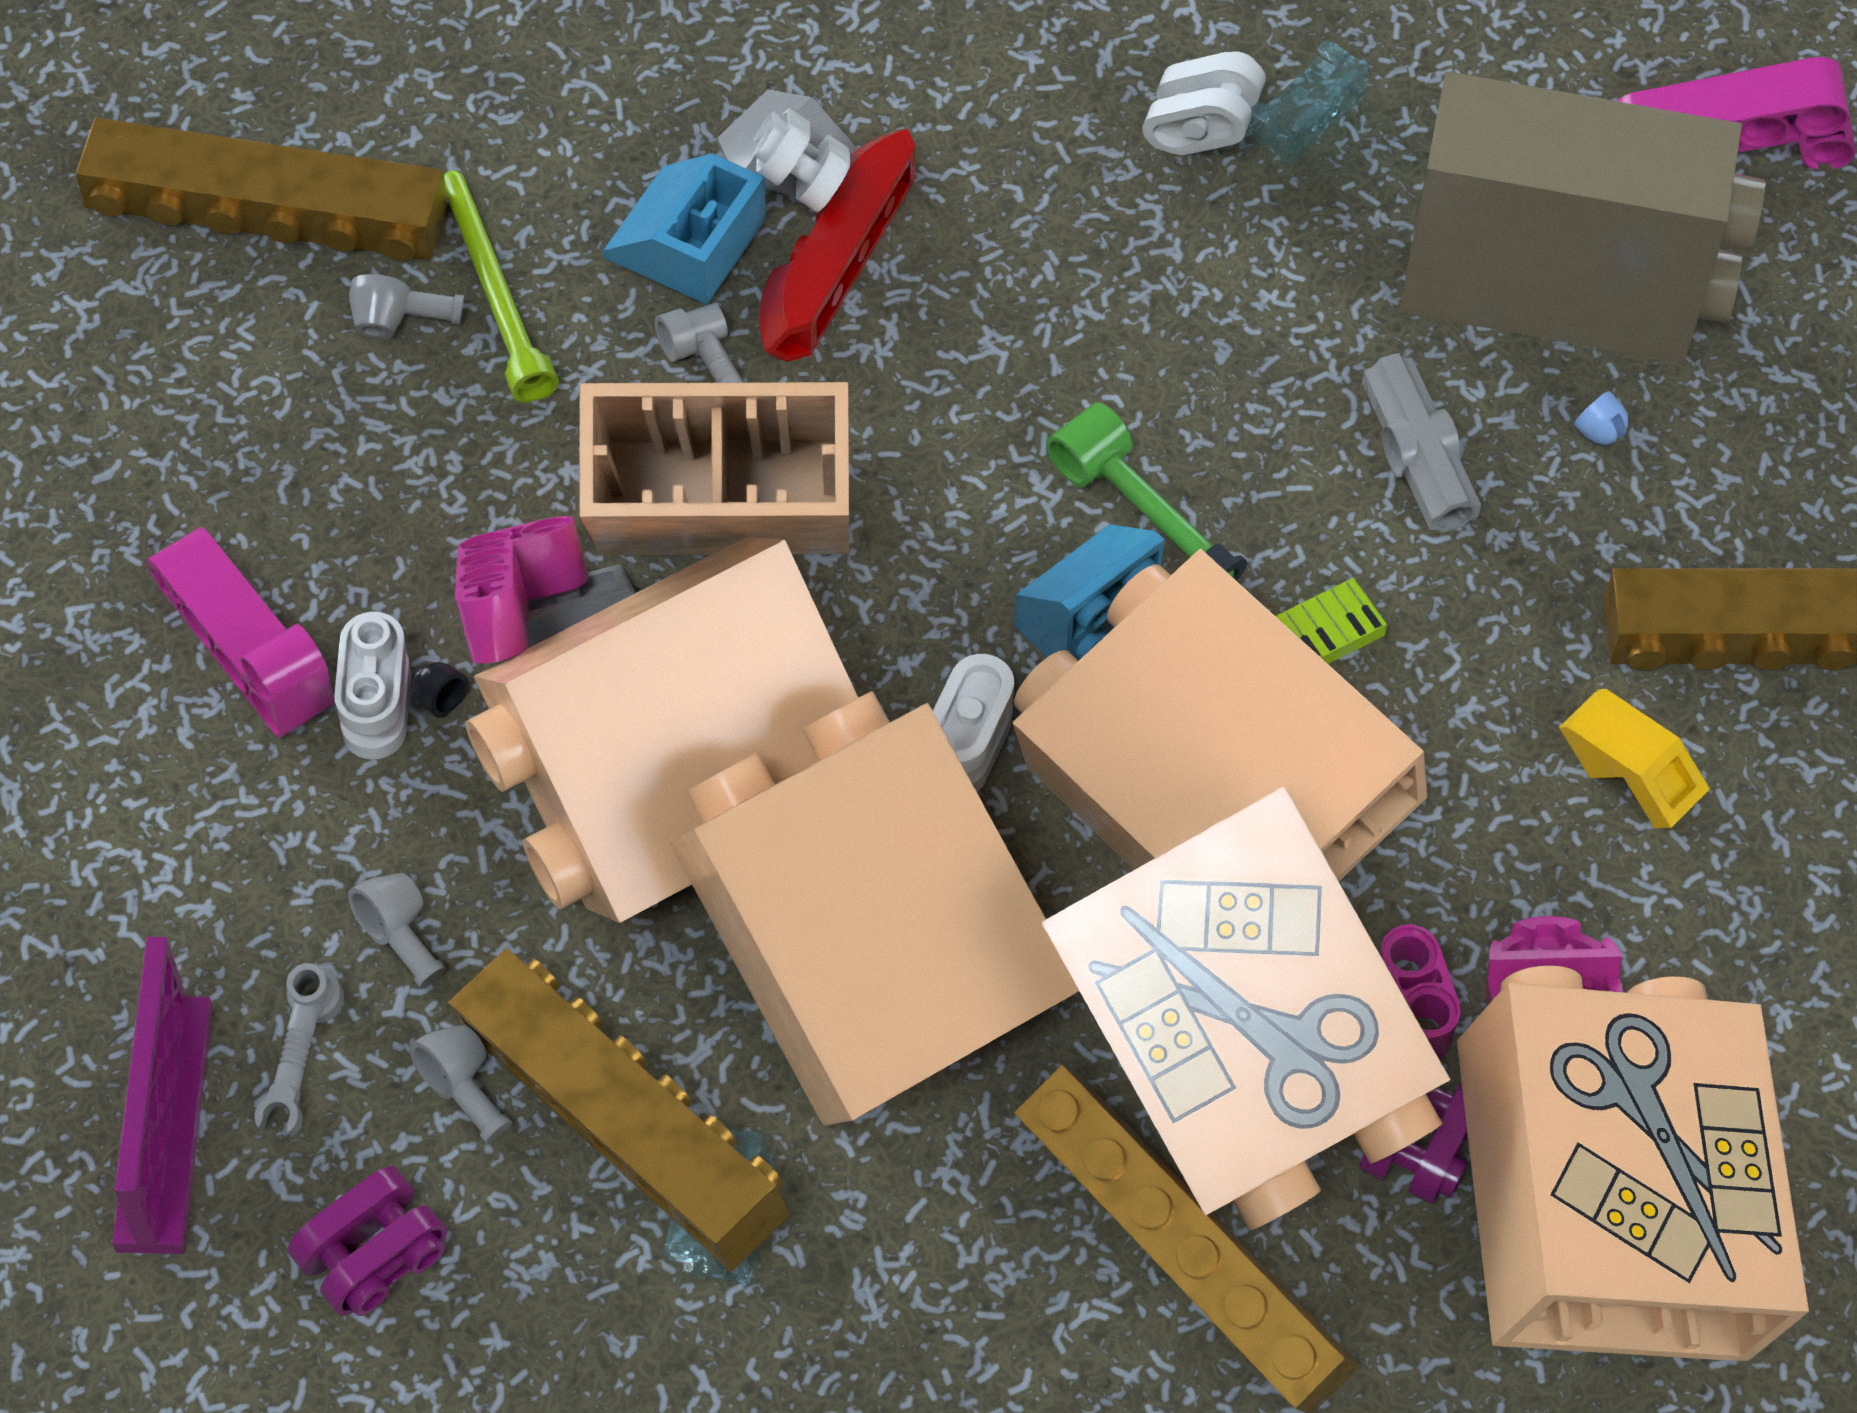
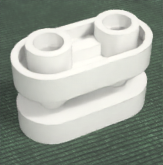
(1204, 103)
(786, 149)
(373, 685)
(977, 712)

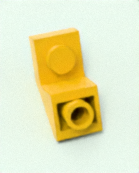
(1625, 743)

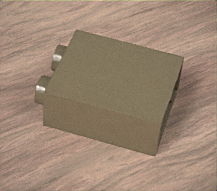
(1579, 218)

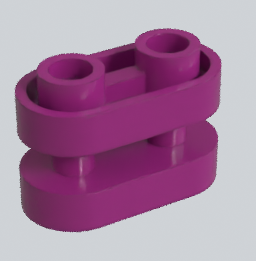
(1437, 1167)
(362, 1278)

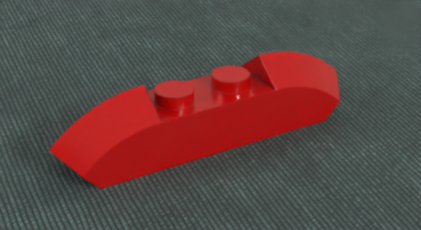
(824, 266)

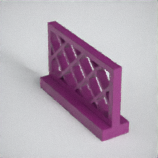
(161, 1109)

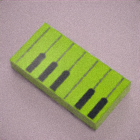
(1336, 621)

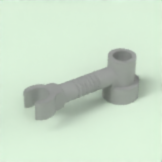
(698, 334)
(305, 1013)

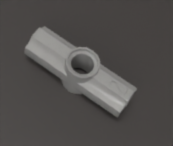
(1421, 443)

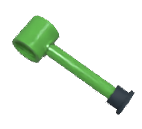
(1094, 448)

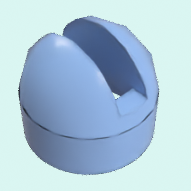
(1603, 420)

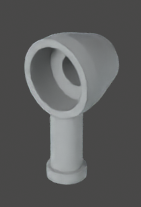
(382, 302)
(397, 903)
(459, 1055)

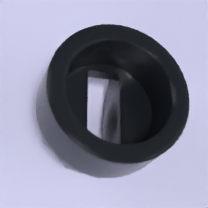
(439, 688)

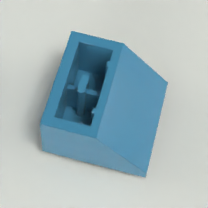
(691, 225)
(1072, 599)

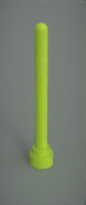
(528, 370)

